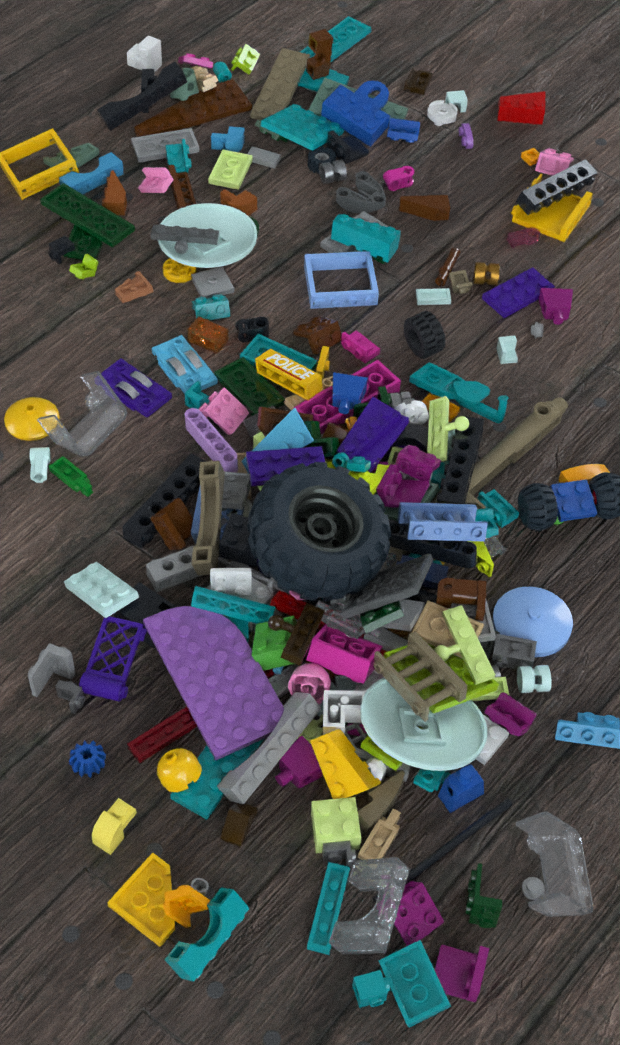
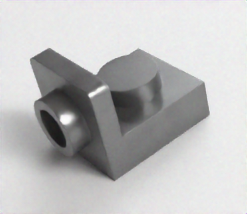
(337, 851)

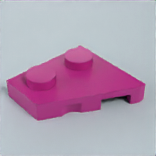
(190, 59)

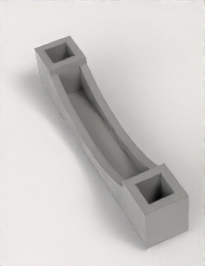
(244, 779)

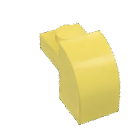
(110, 825)

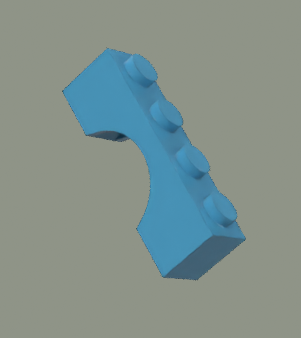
(88, 181)

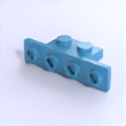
(590, 730)

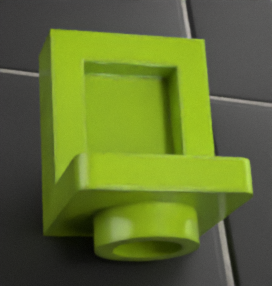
(86, 268)

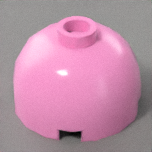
(310, 679)

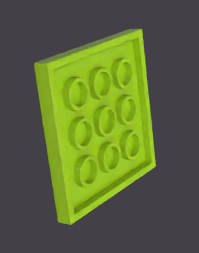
(457, 665)

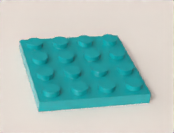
(301, 126)

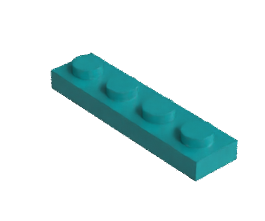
(328, 907)

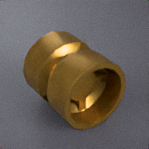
(480, 273)

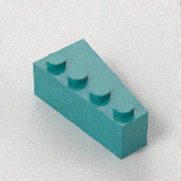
(366, 236)

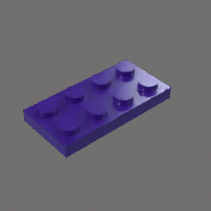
(516, 292)
(267, 463)

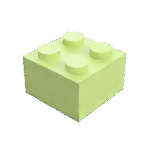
(335, 822)

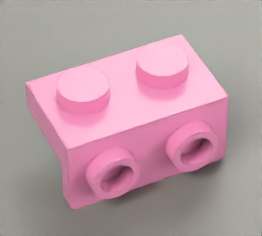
(156, 180)

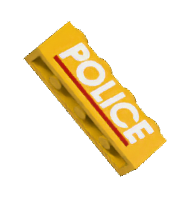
(289, 374)

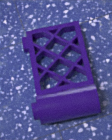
(106, 684)

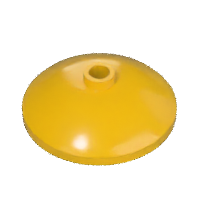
(23, 415)

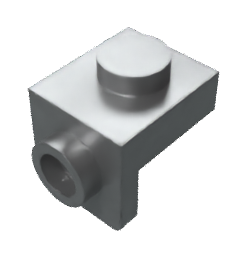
(72, 693)

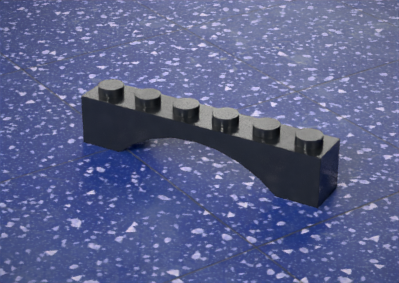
(118, 112)

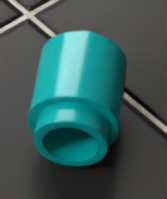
(222, 71)

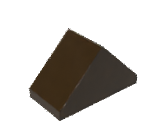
(238, 823)

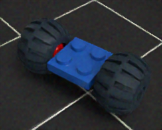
(569, 501)

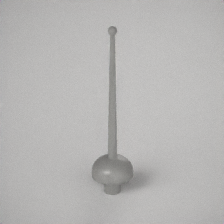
(271, 583)

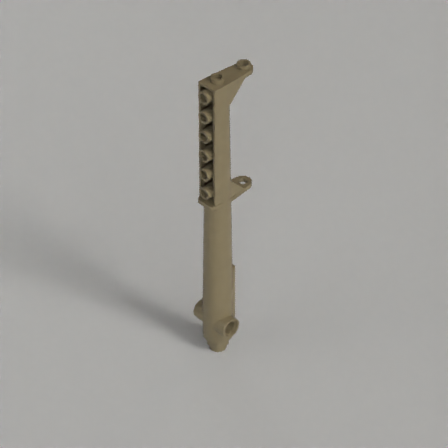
(510, 449)

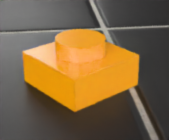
(530, 156)

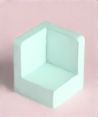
(457, 98)
(506, 349)

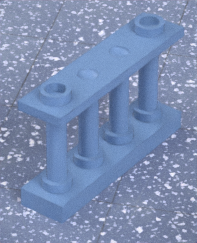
(441, 522)

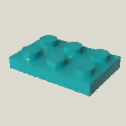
(414, 983)

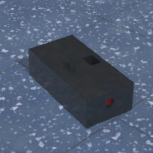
(143, 607)

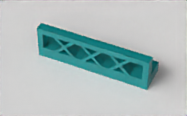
(231, 605)

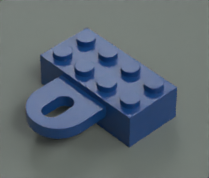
(358, 112)

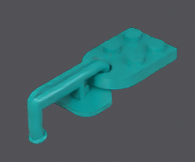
(466, 393)

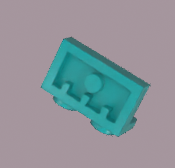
(178, 156)

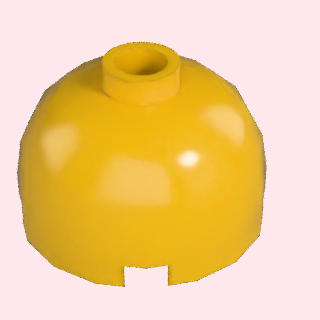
(178, 769)

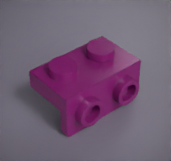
(417, 463)
(511, 714)

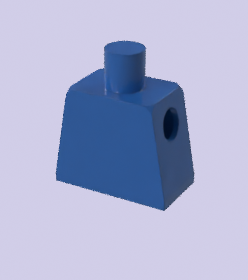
(347, 391)
(465, 787)

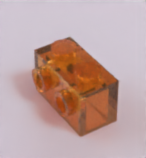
(208, 335)

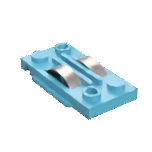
(183, 364)

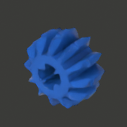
(87, 758)

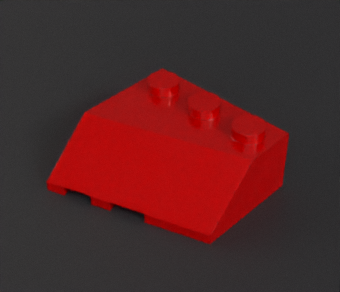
(522, 108)

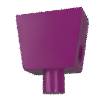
(555, 304)
(299, 765)

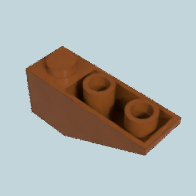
(115, 195)

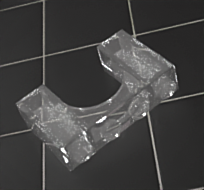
(374, 930)

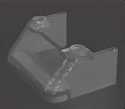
(104, 417)
(561, 864)

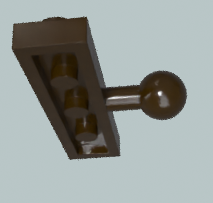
(301, 633)

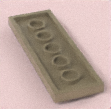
(280, 84)

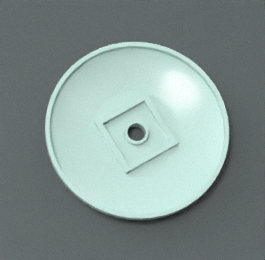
(235, 240)
(447, 738)

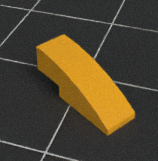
(582, 472)

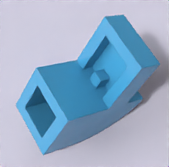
(232, 141)

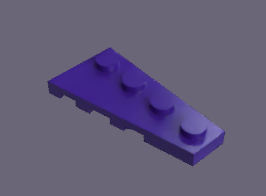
(368, 428)

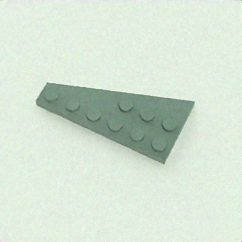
(329, 86)

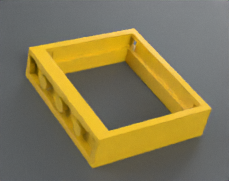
(41, 180)

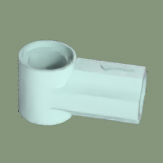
(39, 463)

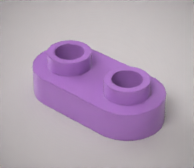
(466, 134)

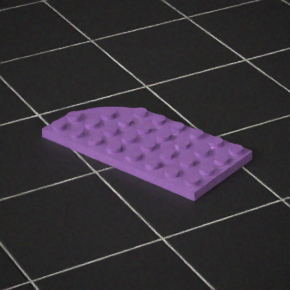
(216, 677)

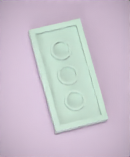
(101, 589)

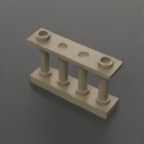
(429, 660)

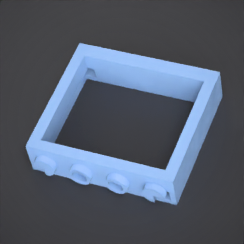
(338, 261)

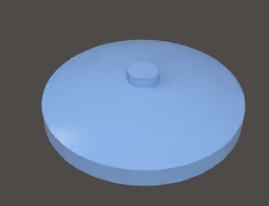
(534, 616)

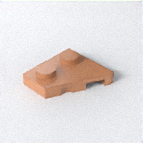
(134, 288)

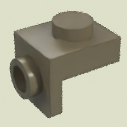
(459, 282)

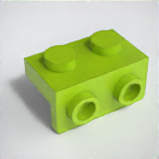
(245, 59)

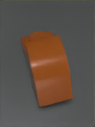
(244, 201)

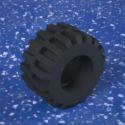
(424, 334)

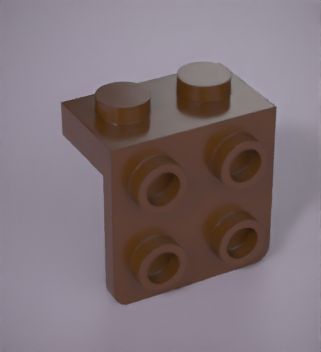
(320, 333)
(173, 524)

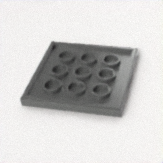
(389, 586)

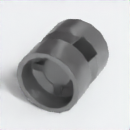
(331, 172)

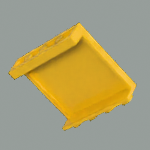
(558, 218)

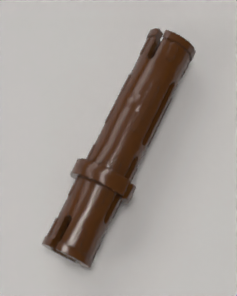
(447, 267)

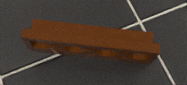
(176, 186)

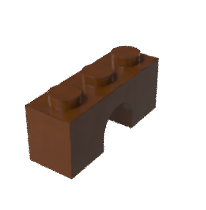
(321, 44)

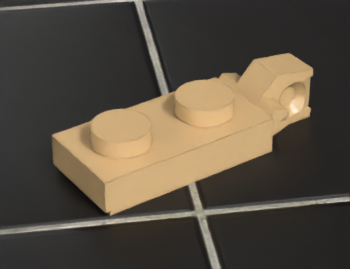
(380, 837)

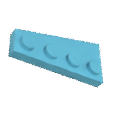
(286, 435)

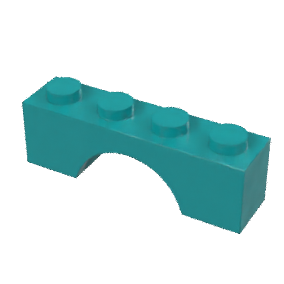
(225, 912)

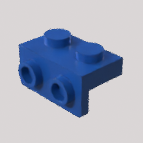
(403, 129)

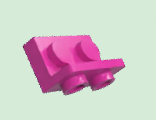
(359, 346)

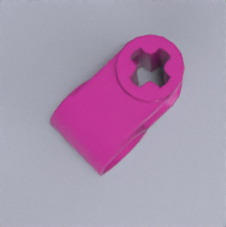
(398, 179)

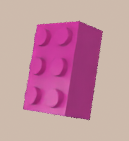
(343, 654)

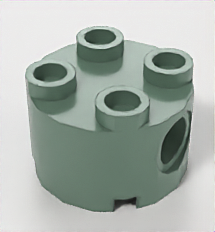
(187, 89)

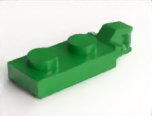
(71, 476)

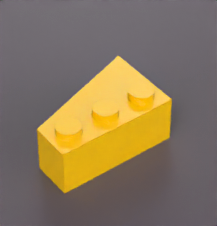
(342, 766)

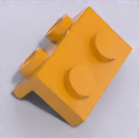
(182, 903)

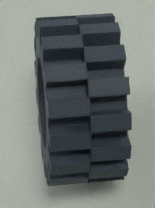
(320, 156)

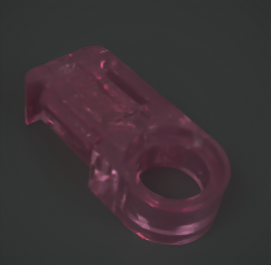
(522, 237)

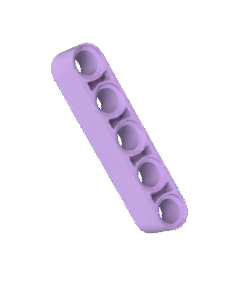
(210, 440)

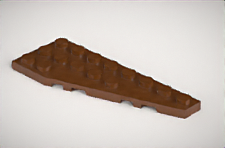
(199, 108)

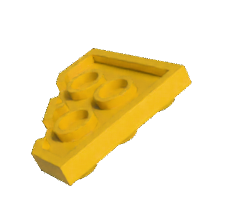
(143, 897)

